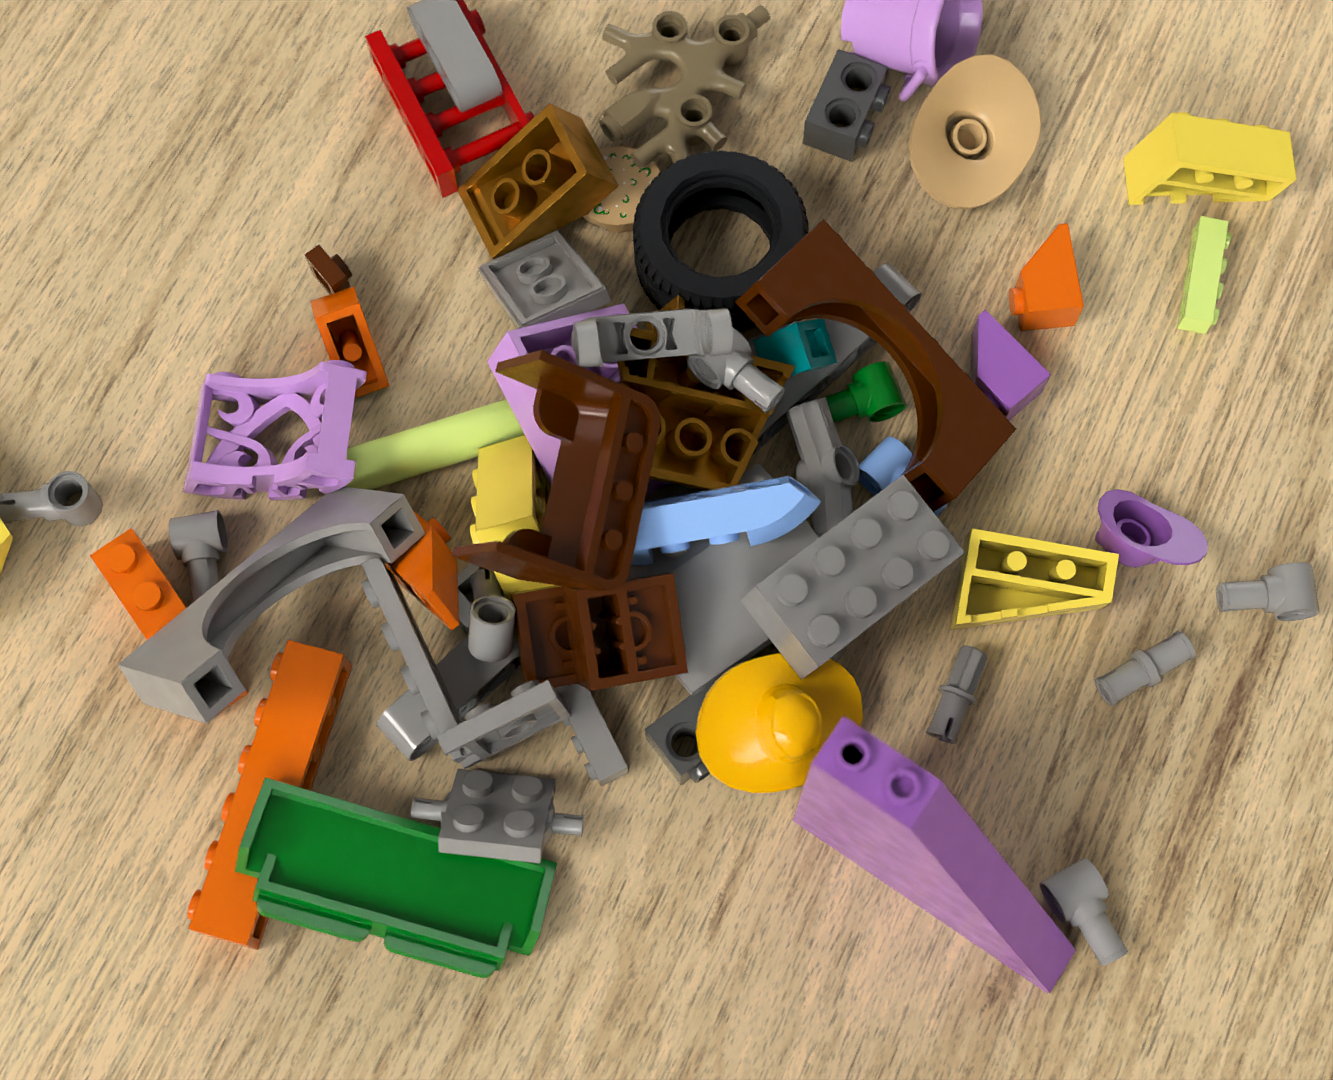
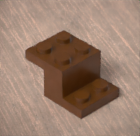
(601, 635)

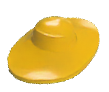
(768, 725)

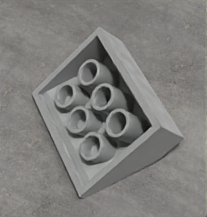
(709, 591)

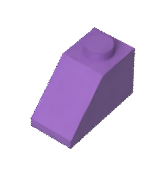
(1004, 367)

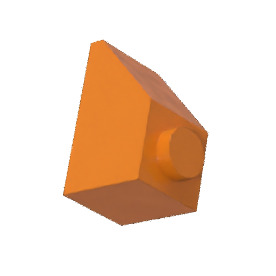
(1048, 286)
(349, 336)

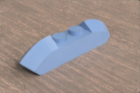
(759, 508)

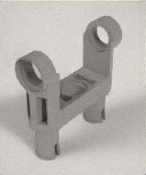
(678, 334)

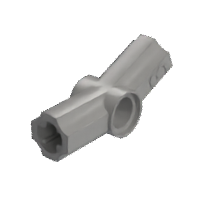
(824, 465)

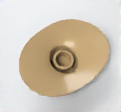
(974, 132)

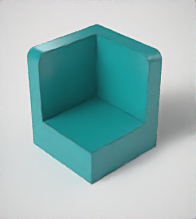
(799, 344)

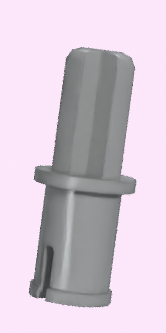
(957, 694)

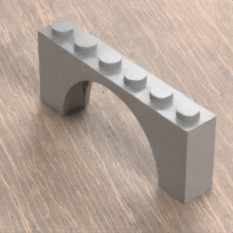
(187, 660)

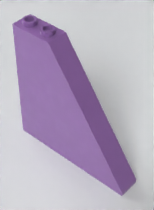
(928, 849)

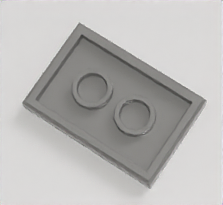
(543, 282)

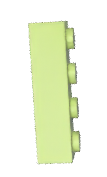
(1203, 275)

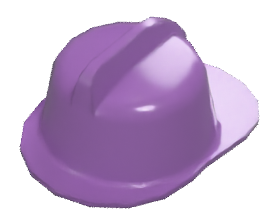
(1146, 532)

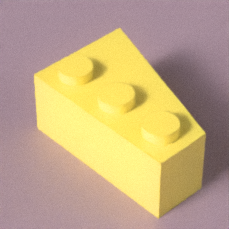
(1209, 158)
(508, 498)
(1028, 578)

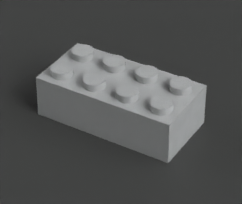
(851, 576)

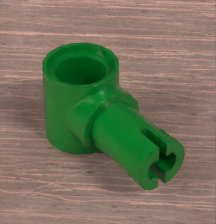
(871, 394)

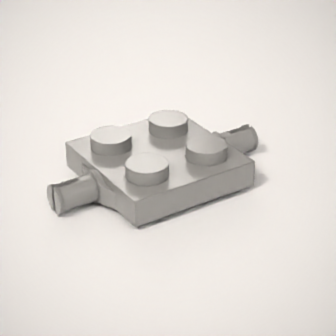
(497, 816)

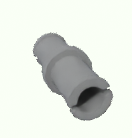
(1145, 668)

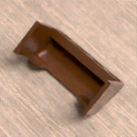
(596, 483)

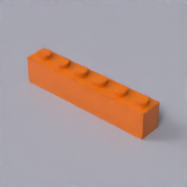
(285, 748)

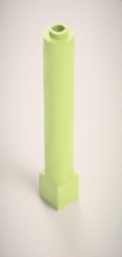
(431, 445)

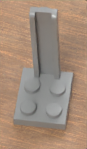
(486, 727)

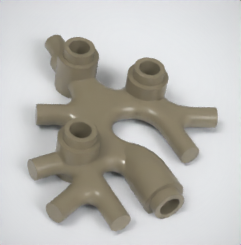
(683, 103)

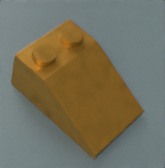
(537, 182)

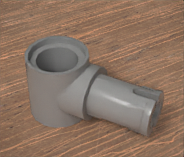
(737, 372)
(51, 501)
(198, 543)
(1285, 591)
(490, 619)
(1079, 897)

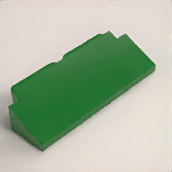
(383, 876)

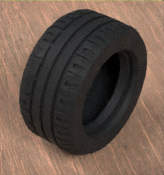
(704, 184)

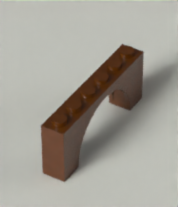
(954, 418)

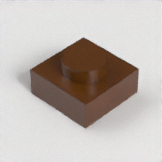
(329, 271)

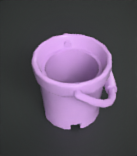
(913, 36)

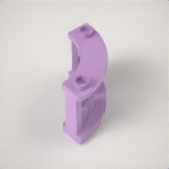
(319, 396)

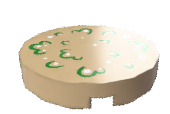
(619, 207)

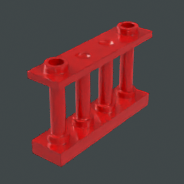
(427, 127)

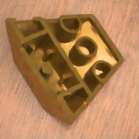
(703, 430)

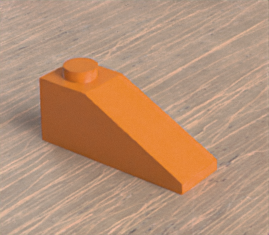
(430, 573)

